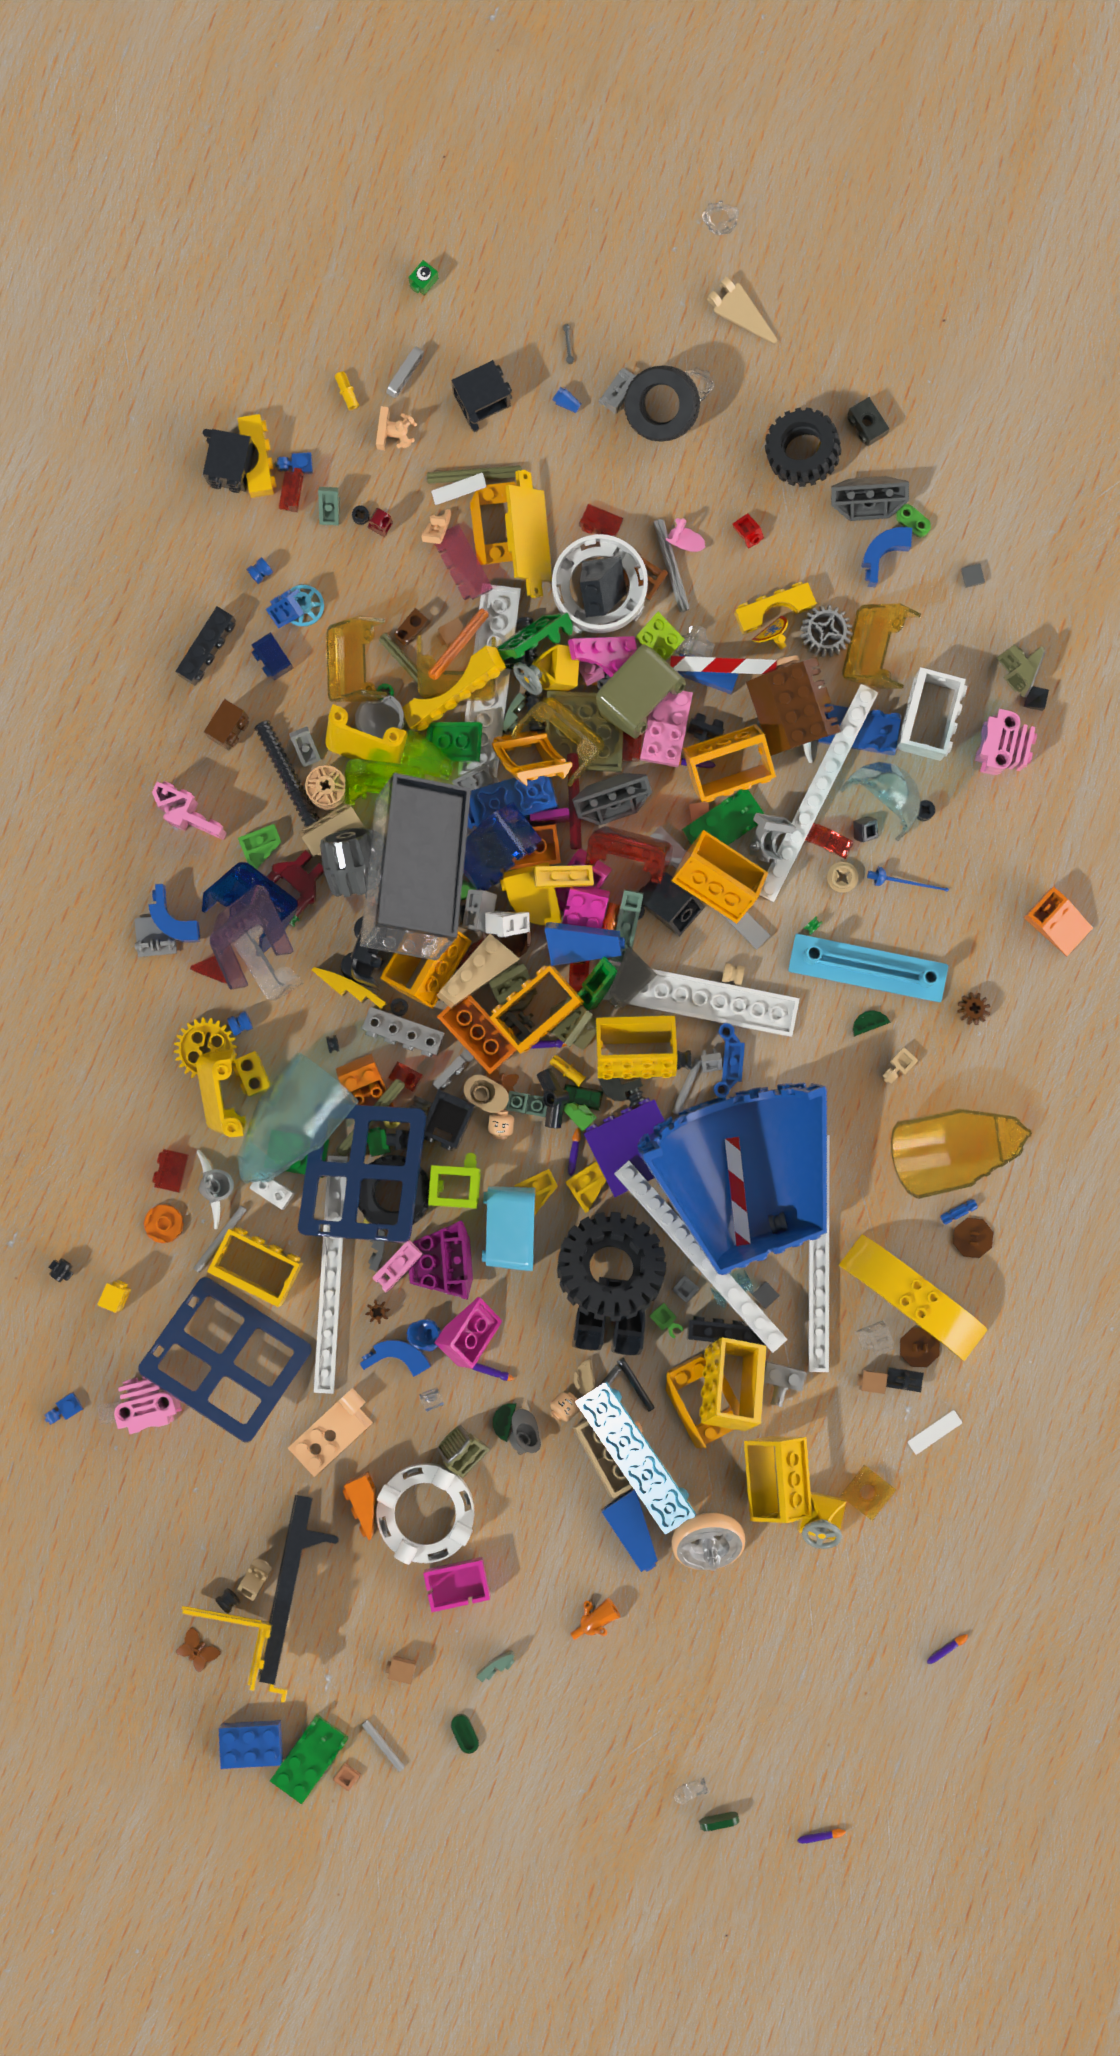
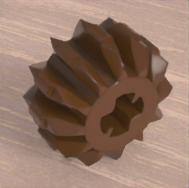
(976, 1003)

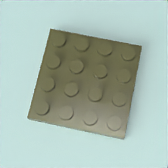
(586, 709)

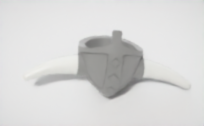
(214, 1186)

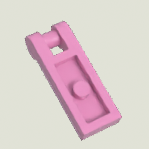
(397, 1265)

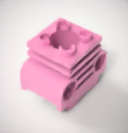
(1005, 743)
(145, 1406)

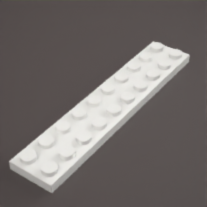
(502, 609)
(718, 1002)

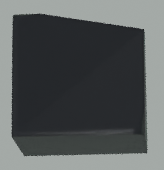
(1036, 698)
(865, 829)

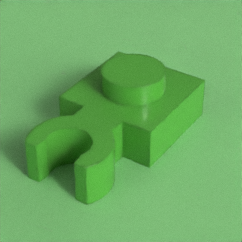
(664, 1318)

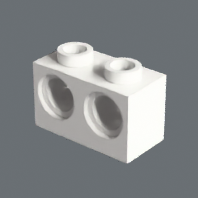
(273, 1192)

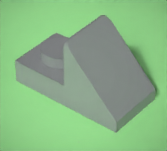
(305, 746)

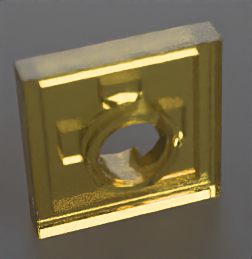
(872, 1506)

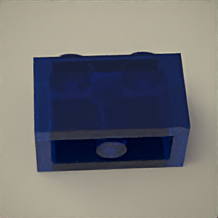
(272, 656)

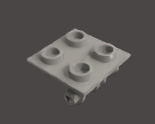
(151, 939)

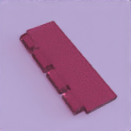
(467, 567)

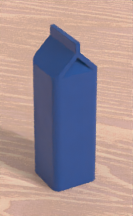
(720, 681)

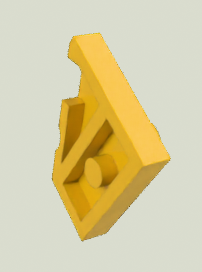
(587, 1185)
(544, 1186)

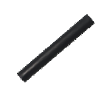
(636, 1385)

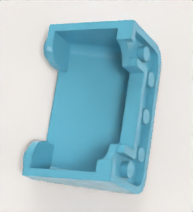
(510, 1227)

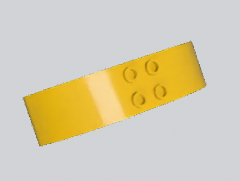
(913, 1296)

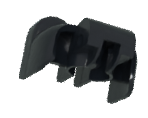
(361, 962)
(628, 1333)

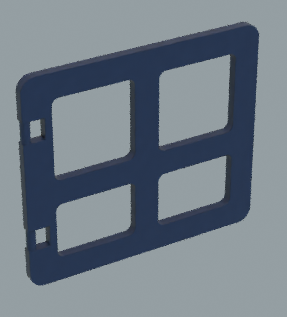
(357, 1170)
(223, 1364)

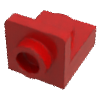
(748, 530)

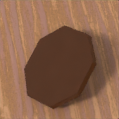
(973, 1237)
(919, 1348)

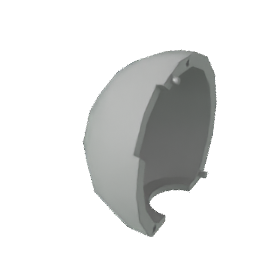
(379, 716)

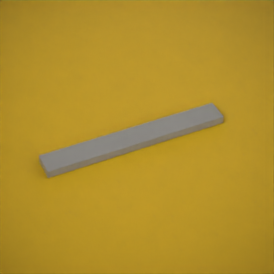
(747, 925)

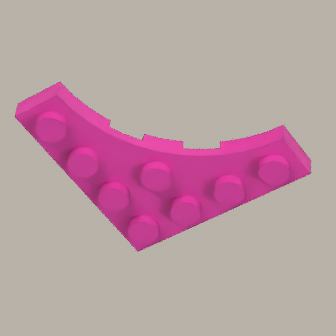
(604, 651)

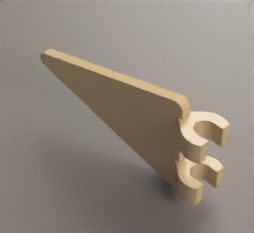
(739, 309)

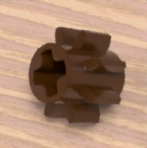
(372, 1312)

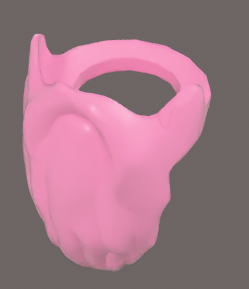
(685, 538)

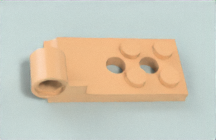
(345, 1420)

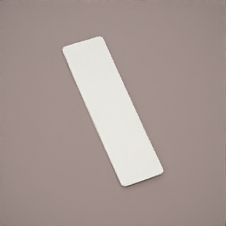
(459, 488)
(934, 1432)

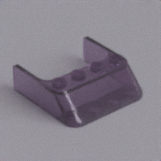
(237, 919)

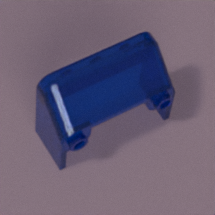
(238, 882)

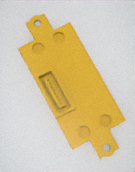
(528, 533)

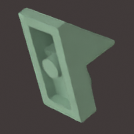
(329, 505)

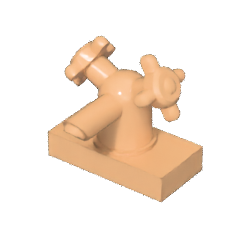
(393, 429)

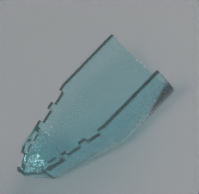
(893, 788)
(292, 1119)

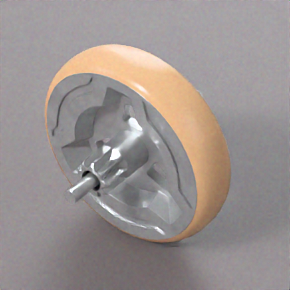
(709, 1551)

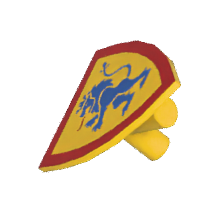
(774, 631)

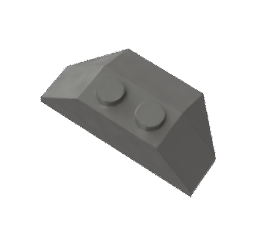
(869, 497)
(612, 798)

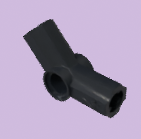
(554, 1098)

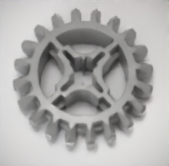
(820, 627)

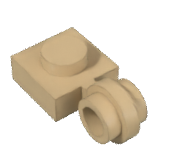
(901, 1061)

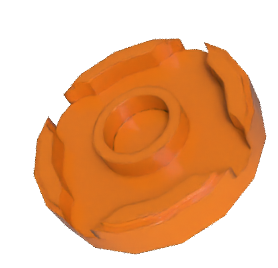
(163, 1223)

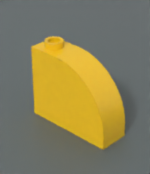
(524, 897)

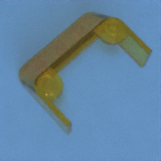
(870, 643)
(347, 660)
(432, 688)
(589, 743)

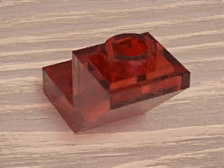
(829, 840)

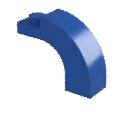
(890, 540)
(179, 930)
(411, 1356)

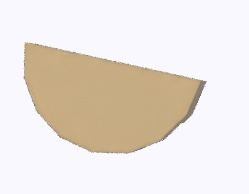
(584, 1378)

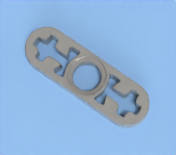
(405, 372)

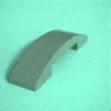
(628, 919)

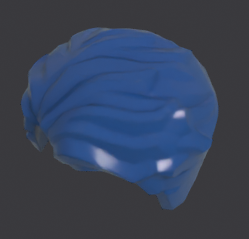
(423, 1334)

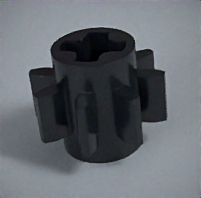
(60, 1270)

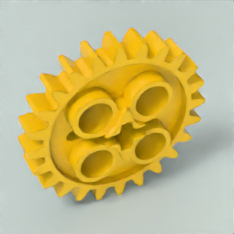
(187, 1044)

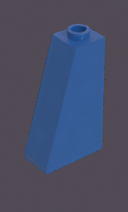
(581, 943)
(631, 1528)

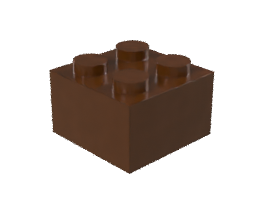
(227, 725)

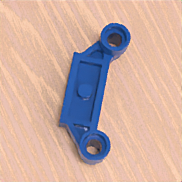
(732, 1061)

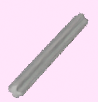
(671, 565)

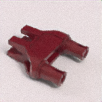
(298, 878)

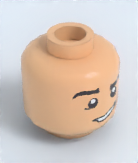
(501, 1124)
(564, 1407)

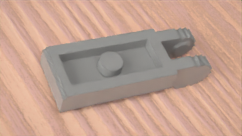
(456, 1067)

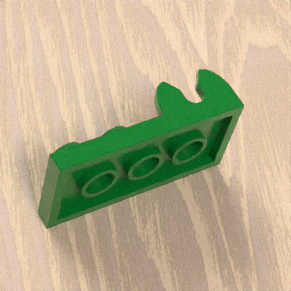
(529, 636)
(727, 820)
(309, 1759)

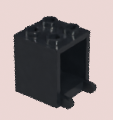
(481, 393)
(228, 460)
(449, 1115)

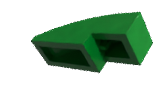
(597, 984)

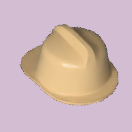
(485, 1094)

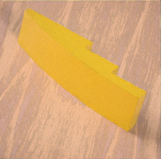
(342, 985)

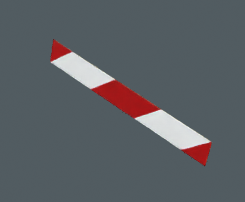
(723, 665)
(737, 1191)

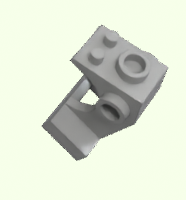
(771, 827)

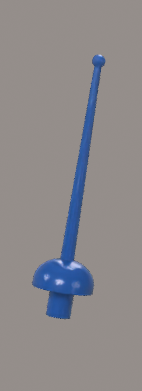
(880, 877)

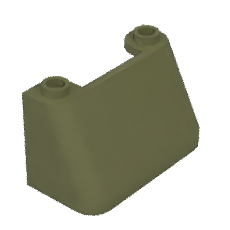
(637, 690)

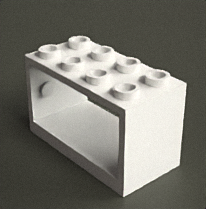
(941, 679)

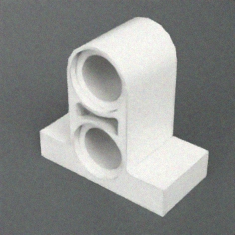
(506, 923)

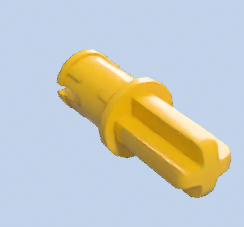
(346, 390)
(567, 1070)

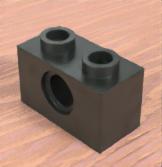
(867, 410)

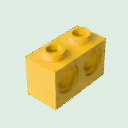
(257, 1071)
(114, 1296)

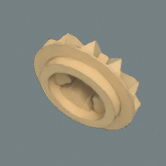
(842, 867)

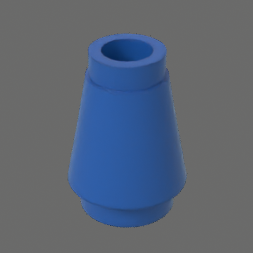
(566, 400)

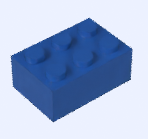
(250, 1744)

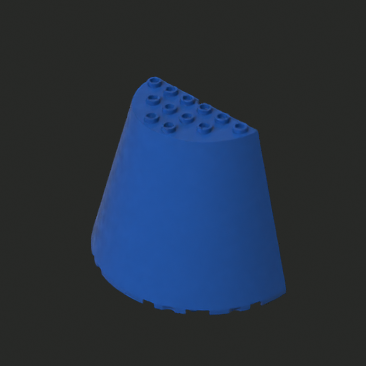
(782, 1167)

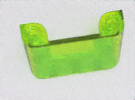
(372, 776)

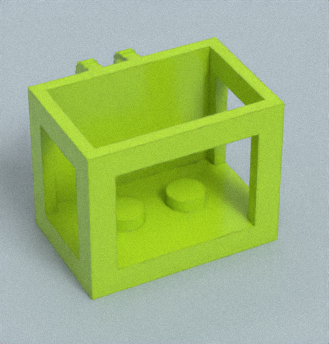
(437, 1184)

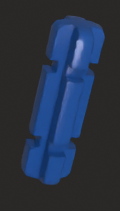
(959, 1211)

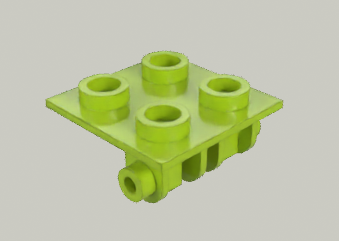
(660, 636)

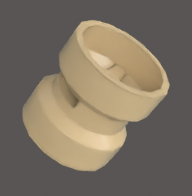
(731, 973)

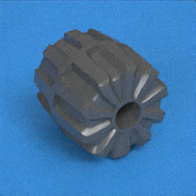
(346, 860)

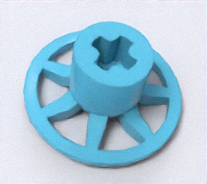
(306, 604)

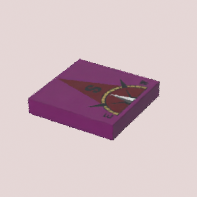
(550, 816)

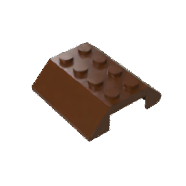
(792, 706)

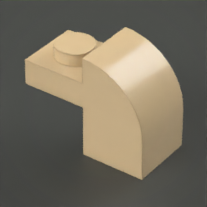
(254, 1578)

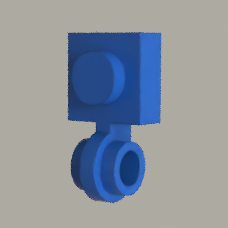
(299, 460)
(67, 1407)

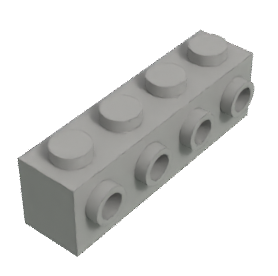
(403, 1031)

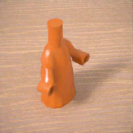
(595, 1622)

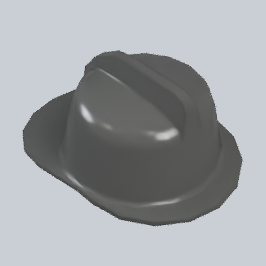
(525, 1432)

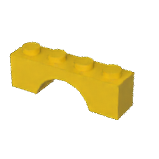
(259, 479)
(797, 599)

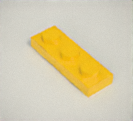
(563, 876)

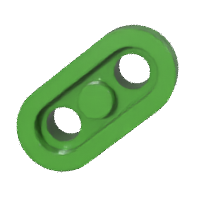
(913, 520)

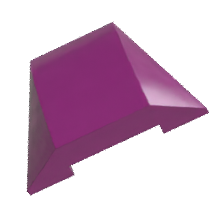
(444, 1262)

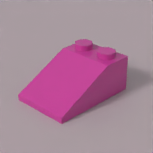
(600, 874)
(469, 1333)

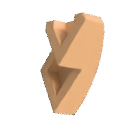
(436, 528)

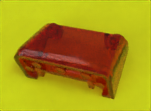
(651, 851)

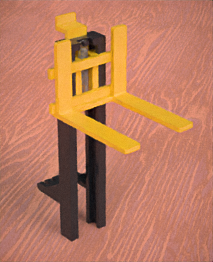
(274, 1630)

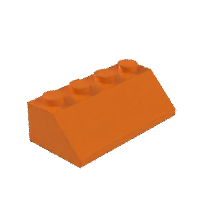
(547, 848)
(477, 1033)

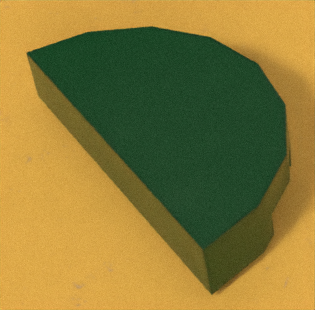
(868, 1021)
(503, 1420)

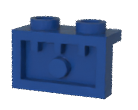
(284, 608)

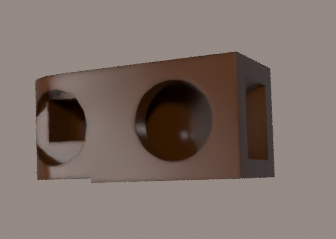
(411, 627)

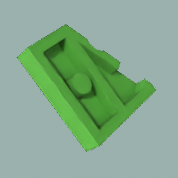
(259, 844)

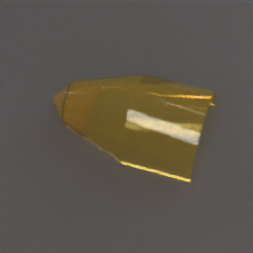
(953, 1149)

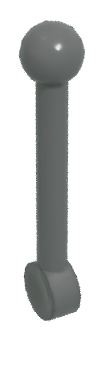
(569, 359)

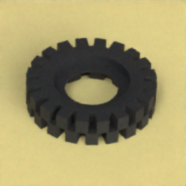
(611, 1232)

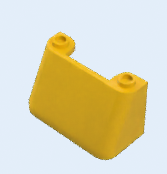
(360, 745)
(211, 1069)

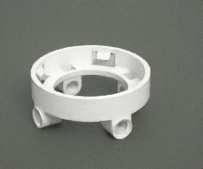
(610, 548)
(440, 1476)

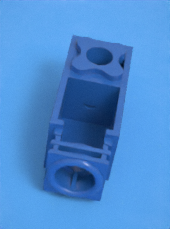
(529, 799)

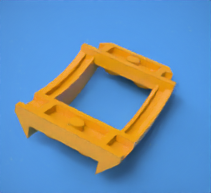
(488, 552)
(553, 762)
(684, 1375)

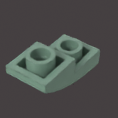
(511, 718)
(526, 1104)
(501, 1662)

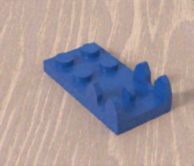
(877, 733)

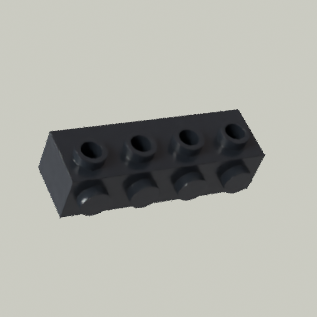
(206, 645)
(707, 1331)

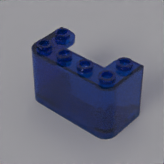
(496, 846)

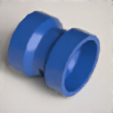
(259, 570)
(244, 1021)

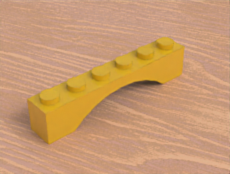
(481, 668)

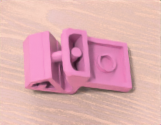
(667, 730)
(183, 810)

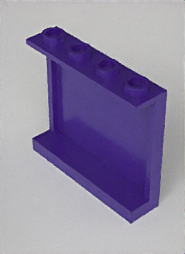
(618, 1141)

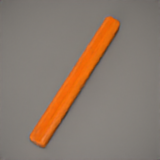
(458, 644)

